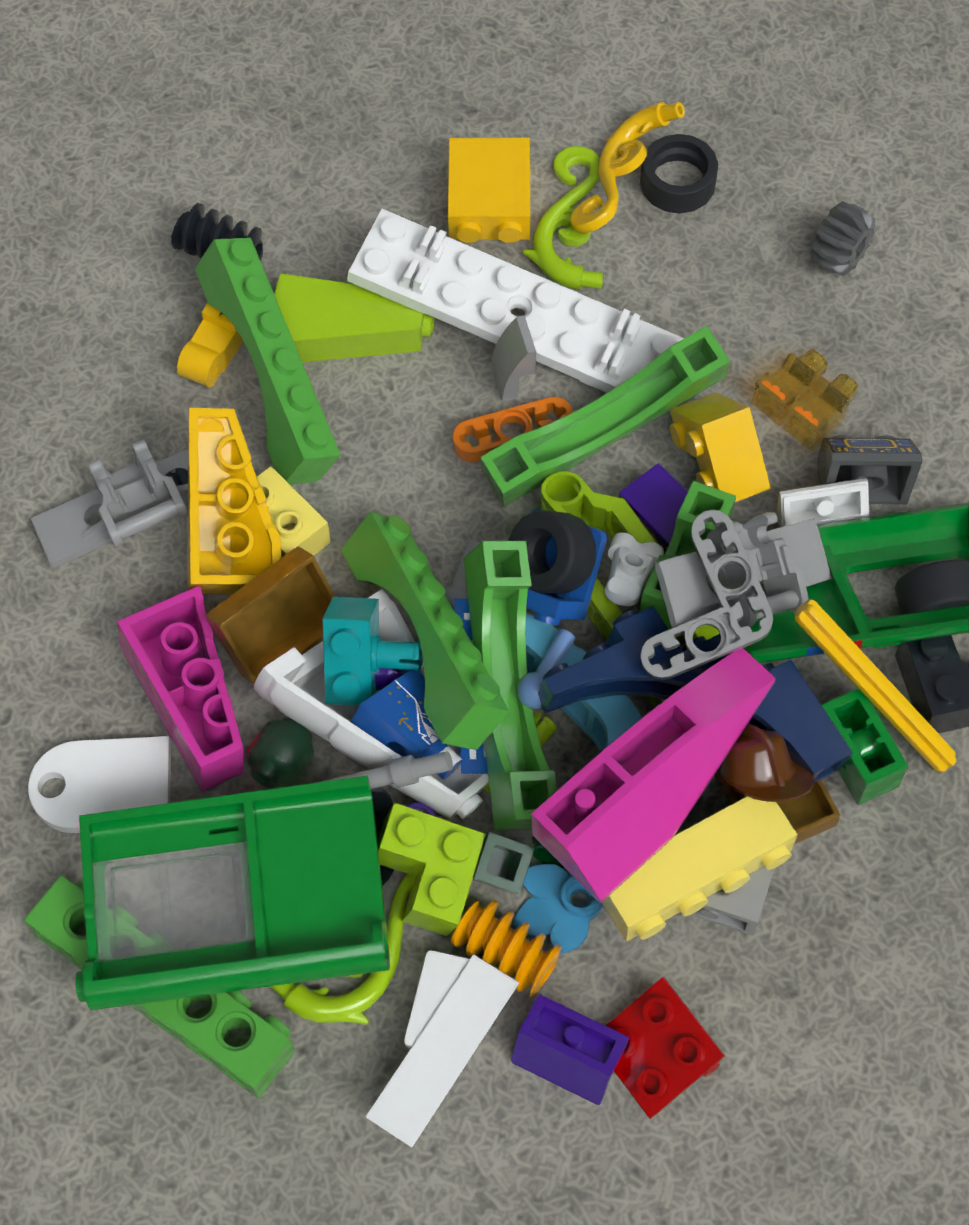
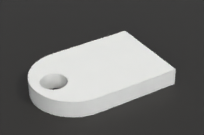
(101, 778)

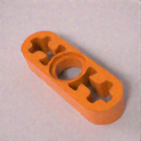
(519, 414)

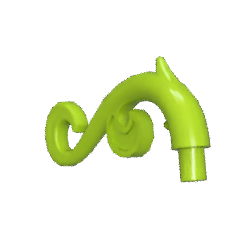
(559, 215)
(348, 1007)

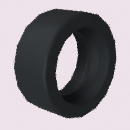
(672, 197)

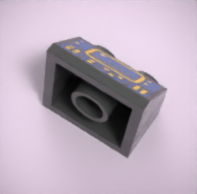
(885, 461)

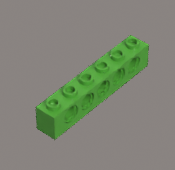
(250, 1065)

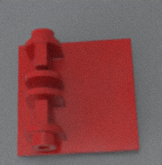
(664, 1048)

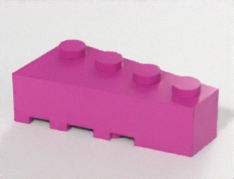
(185, 684)

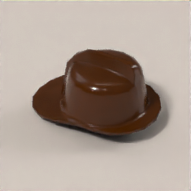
(763, 767)

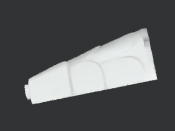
(297, 689)

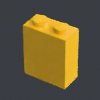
(489, 189)

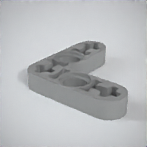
(723, 619)

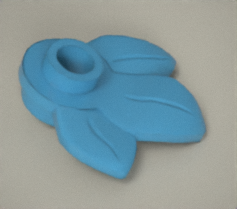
(552, 909)

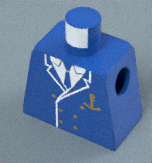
(400, 722)

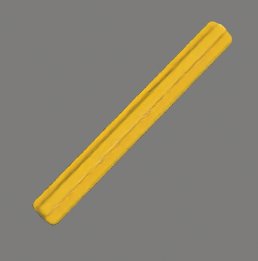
(875, 685)

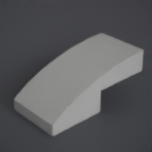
(513, 357)

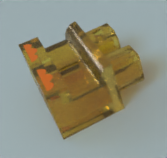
(805, 398)

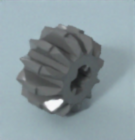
(843, 238)

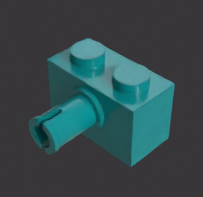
(356, 651)

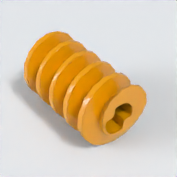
(506, 946)

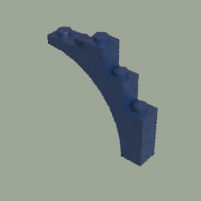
(618, 670)

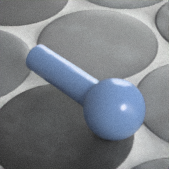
(530, 683)

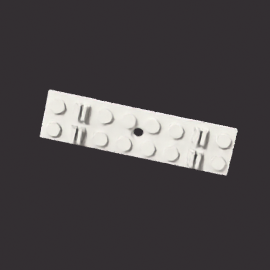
(479, 290)

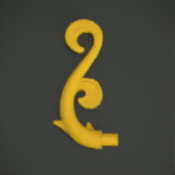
(611, 165)

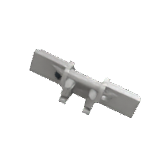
(127, 503)
(782, 559)

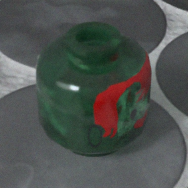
(280, 753)

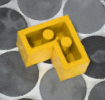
(724, 443)

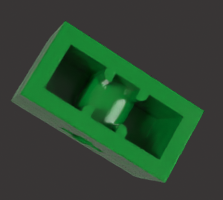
(875, 760)

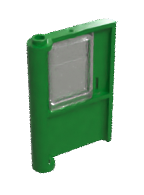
(261, 902)

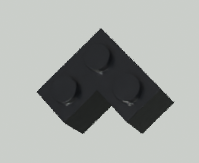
(936, 681)

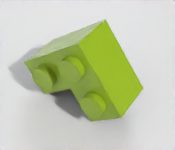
(440, 859)

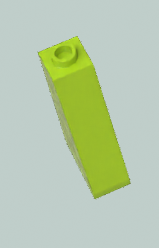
(346, 320)

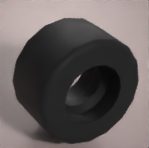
(574, 550)
(934, 587)

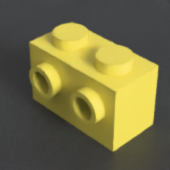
(293, 516)

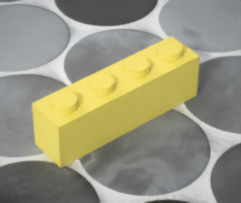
(700, 863)

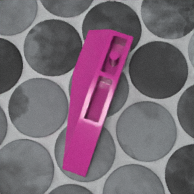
(650, 777)

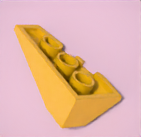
(227, 512)

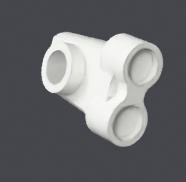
(630, 568)

